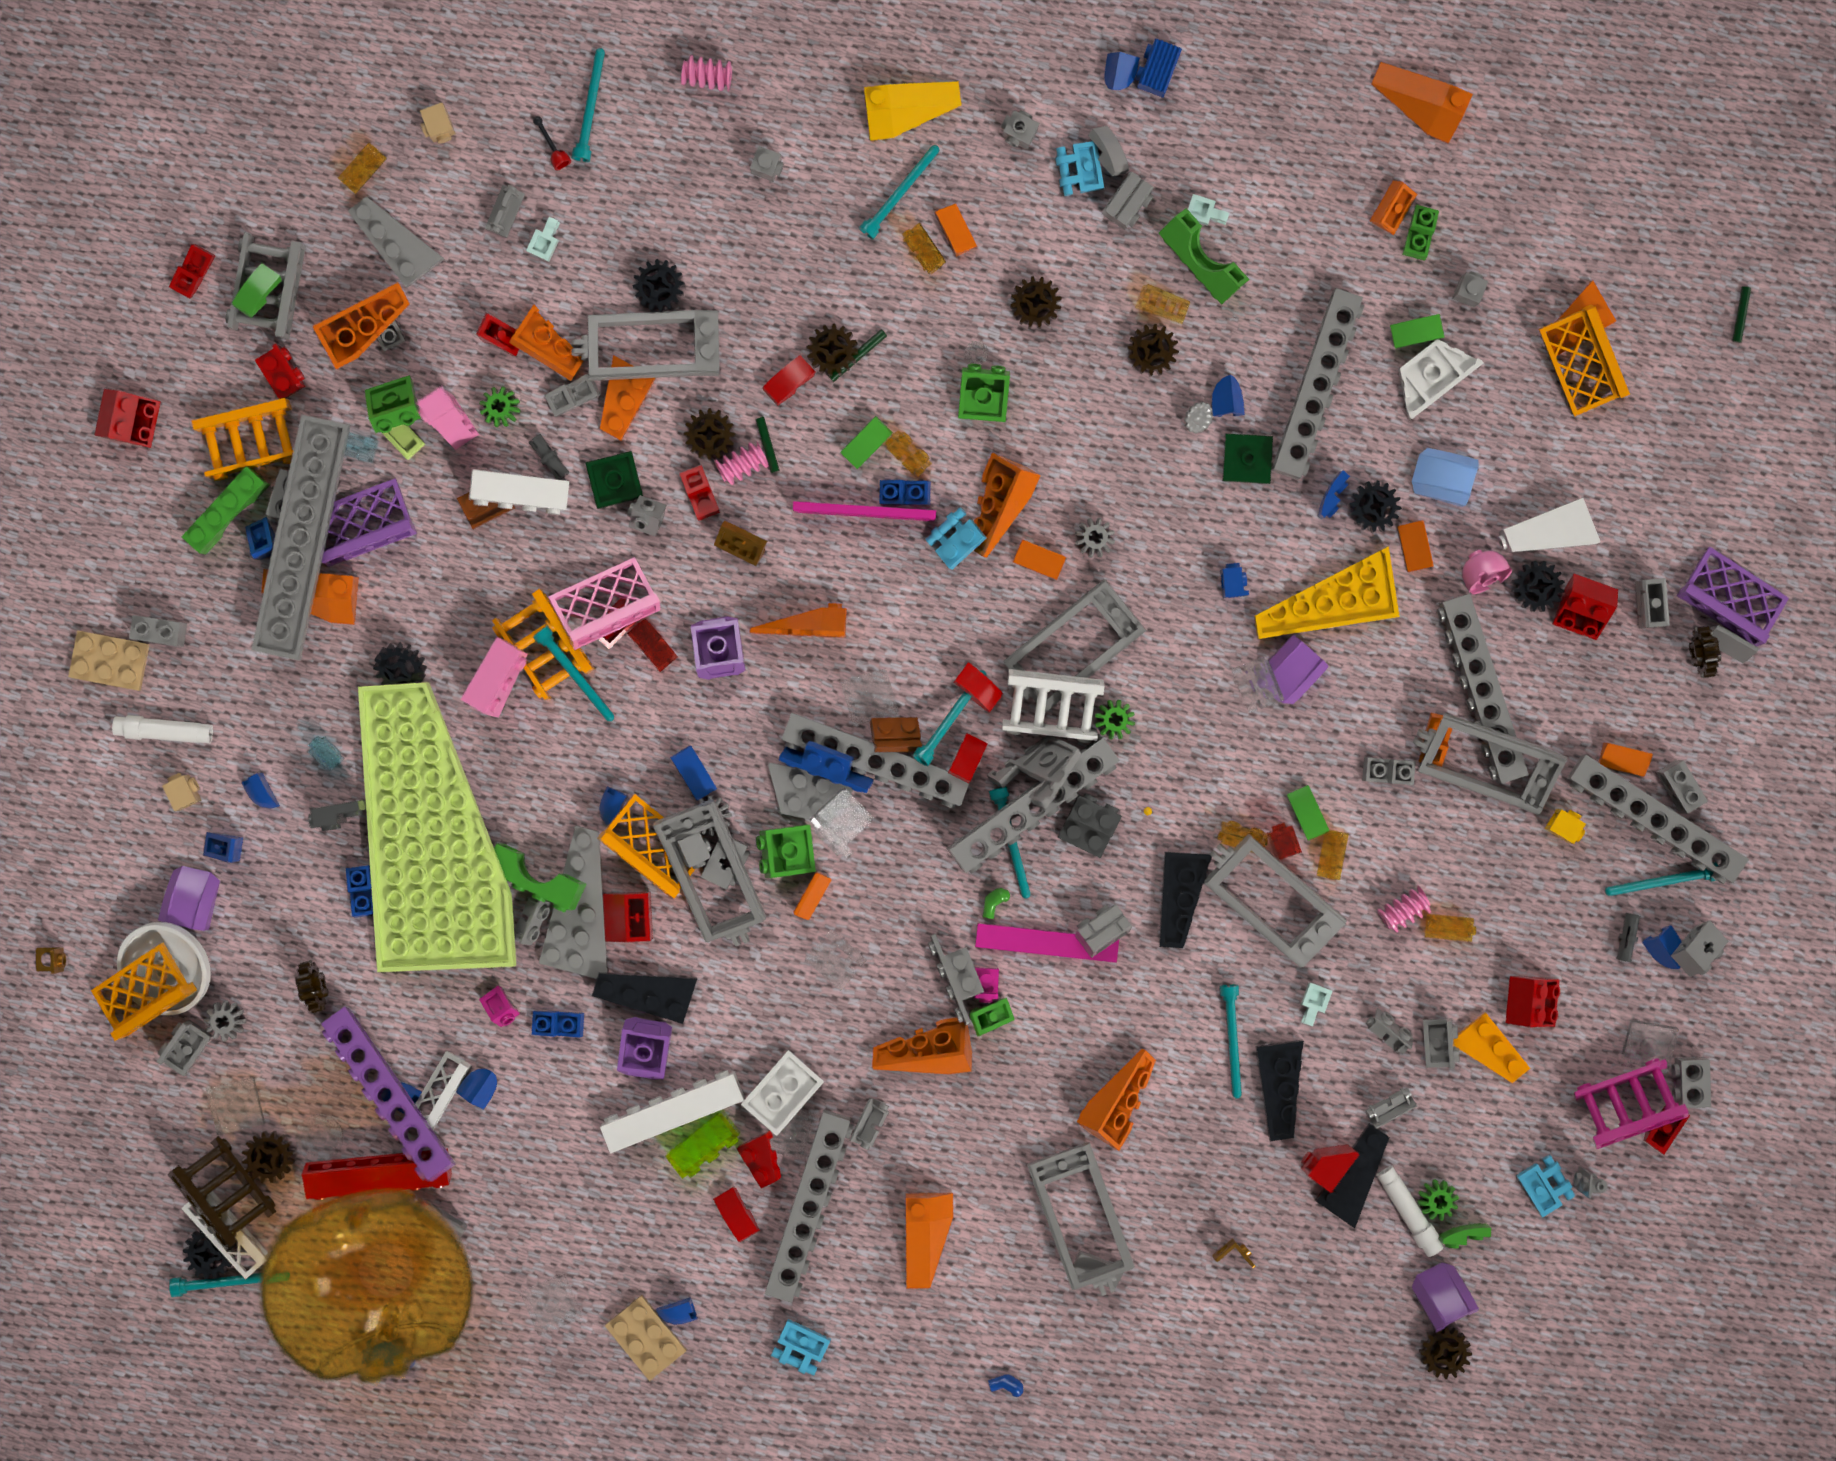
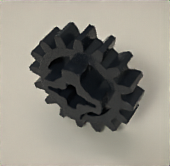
(662, 274)
(1377, 516)
(1539, 595)
(399, 665)
(206, 1263)

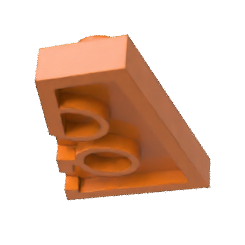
(1588, 296)
(543, 343)
(623, 401)

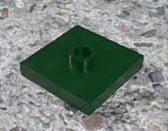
(1247, 458)
(614, 479)

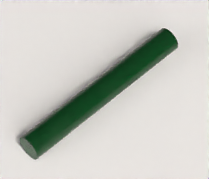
(863, 350)

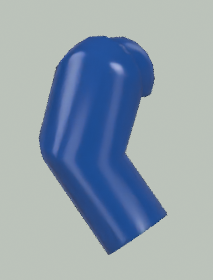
(1007, 1382)

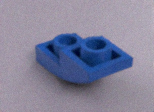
(904, 492)
(1329, 502)
(693, 773)
(360, 890)
(557, 1023)

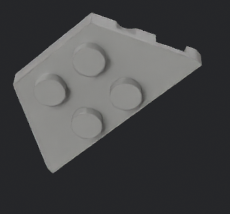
(800, 792)

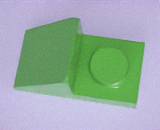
(991, 1016)

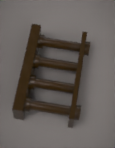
(197, 1195)

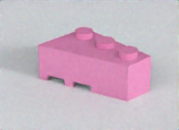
(447, 417)
(495, 678)

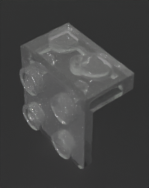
(841, 821)

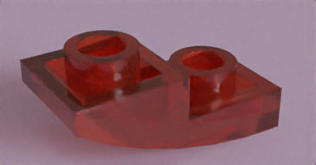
(652, 645)

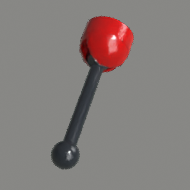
(559, 158)

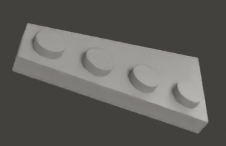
(398, 246)

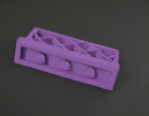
(373, 539)
(1727, 615)

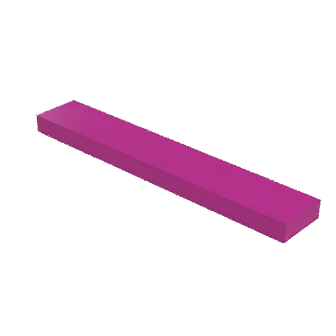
(864, 511)
(1038, 942)

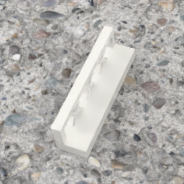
(449, 1091)
(244, 1238)

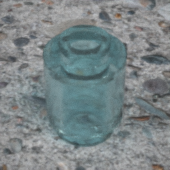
(325, 753)

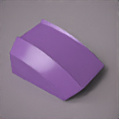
(717, 648)
(1296, 668)
(190, 898)
(644, 1048)
(1443, 1295)

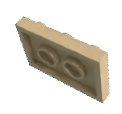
(108, 660)
(645, 1337)

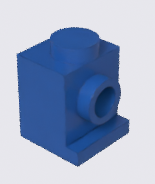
(1233, 581)

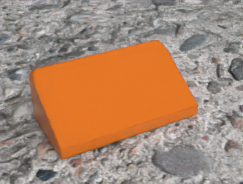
(1393, 206)
(955, 229)
(1415, 546)
(1039, 559)
(1625, 759)
(812, 896)

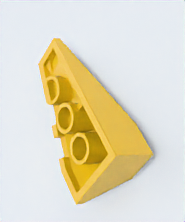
(901, 107)

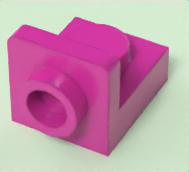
(989, 981)
(499, 1007)

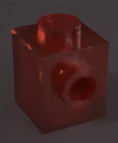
(1283, 841)

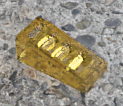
(1157, 292)

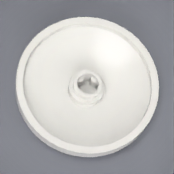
(185, 951)

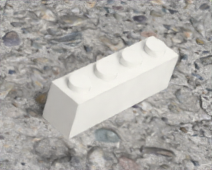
(518, 491)

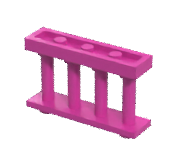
(1628, 1128)

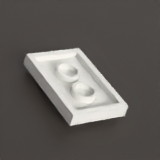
(782, 1093)

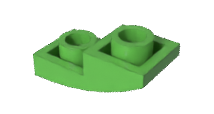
(1420, 232)
(255, 289)
(1417, 331)
(866, 442)
(1308, 812)
(1458, 1236)

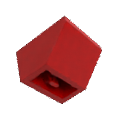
(127, 418)
(1586, 606)
(628, 917)
(1532, 1001)

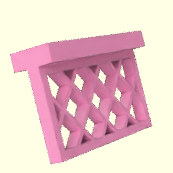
(608, 622)

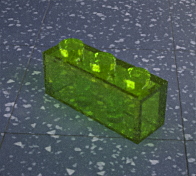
(703, 1145)

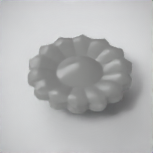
(1198, 417)

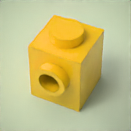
(1566, 826)

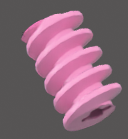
(706, 73)
(741, 463)
(1405, 910)

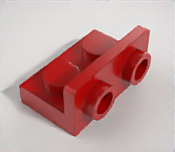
(279, 371)

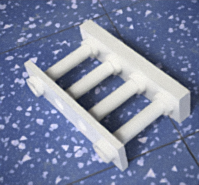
(1043, 683)

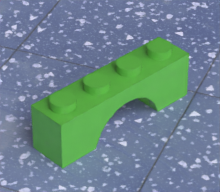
(1183, 237)
(212, 523)
(562, 890)

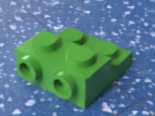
(984, 393)
(392, 404)
(786, 851)

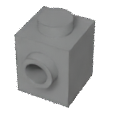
(766, 164)
(1470, 289)
(694, 850)

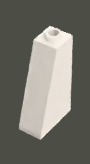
(1557, 528)

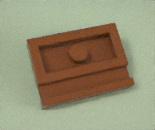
(480, 515)
(895, 734)

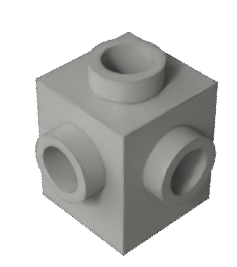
(1019, 137)
(646, 515)

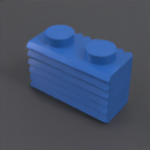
(1159, 67)

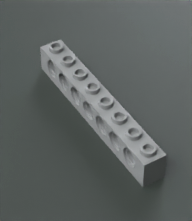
(1339, 302)
(1463, 606)
(957, 787)
(961, 848)
(1731, 860)
(788, 1288)

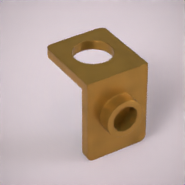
(57, 959)
(1244, 1251)

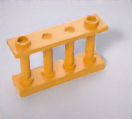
(231, 420)
(540, 604)

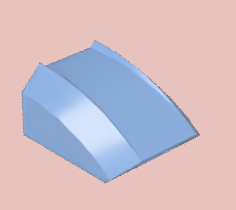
(1444, 476)

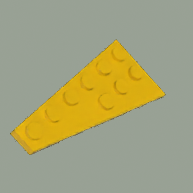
(1349, 597)

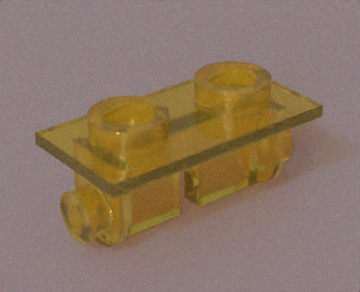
(362, 168)
(928, 253)
(903, 445)
(1233, 832)
(1332, 855)
(1449, 927)

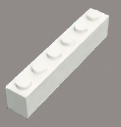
(671, 1112)

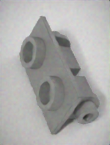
(505, 210)
(528, 930)
(1399, 1038)
(1391, 1108)
(873, 1114)
(1588, 1182)

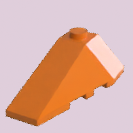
(1426, 101)
(357, 327)
(1006, 494)
(334, 597)
(820, 622)
(935, 1051)
(1110, 1108)
(926, 1232)

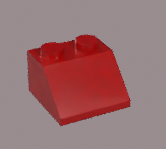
(1329, 1164)

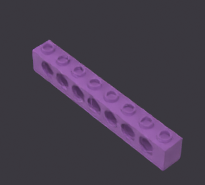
(333, 1031)

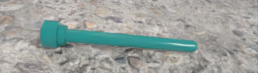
(582, 149)
(872, 225)
(546, 639)
(925, 753)
(1000, 798)
(1660, 881)
(1229, 996)
(181, 1286)

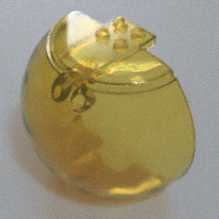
(366, 1286)

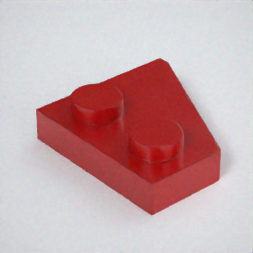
(761, 1159)

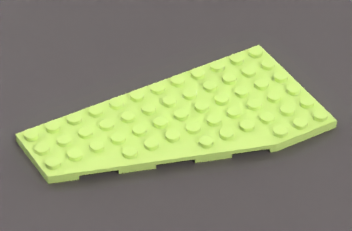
(431, 860)

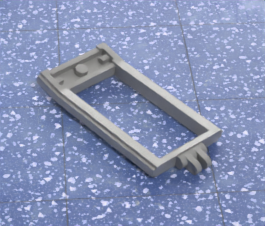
(705, 345)
(1113, 610)
(1538, 786)
(691, 822)
(1312, 938)
(1063, 1165)

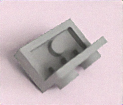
(1439, 1043)
(184, 1047)

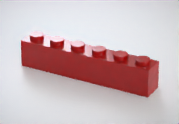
(366, 1173)

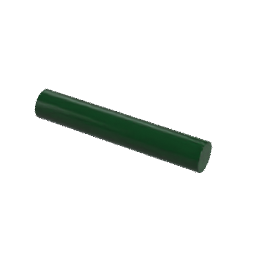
(1741, 314)
(767, 444)

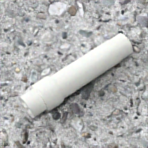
(139, 727)
(1422, 1231)

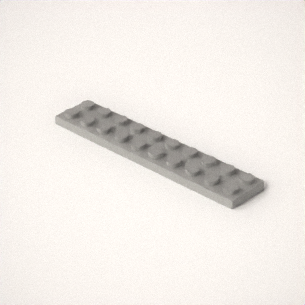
(301, 537)

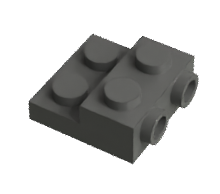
(332, 816)
(1090, 825)

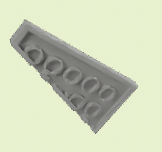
(577, 936)

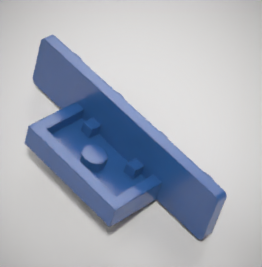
(827, 764)

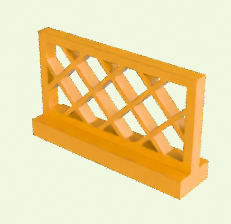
(1604, 353)
(633, 857)
(156, 1005)

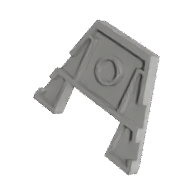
(1046, 761)

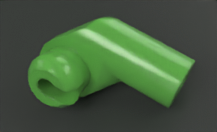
(992, 900)

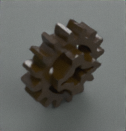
(1024, 299)
(1142, 344)
(841, 351)
(709, 444)
(1705, 651)
(311, 986)
(263, 1148)
(1436, 1355)

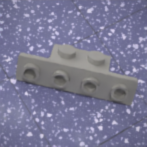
(960, 976)

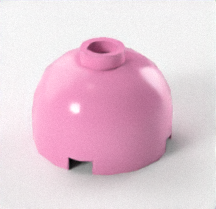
(1483, 570)

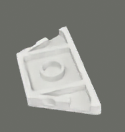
(1433, 374)

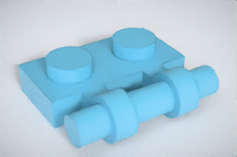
(1087, 165)
(960, 543)
(1539, 1189)
(804, 1341)

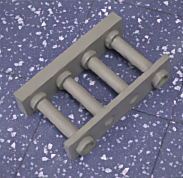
(290, 281)

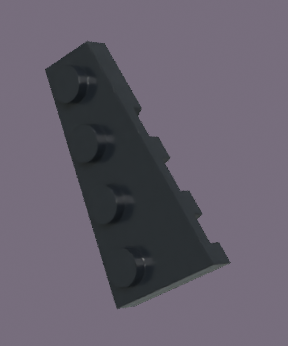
(1181, 889)
(651, 994)
(1279, 1078)
(1352, 1190)

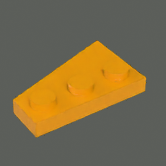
(1491, 1048)

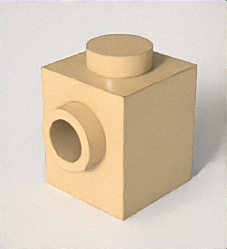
(437, 123)
(181, 791)

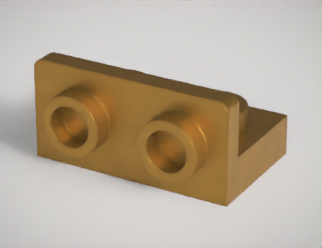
(740, 543)

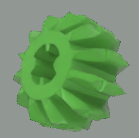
(494, 414)
(1111, 726)
(1445, 1193)

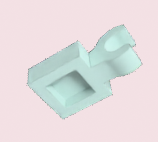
(1204, 210)
(543, 243)
(1315, 999)

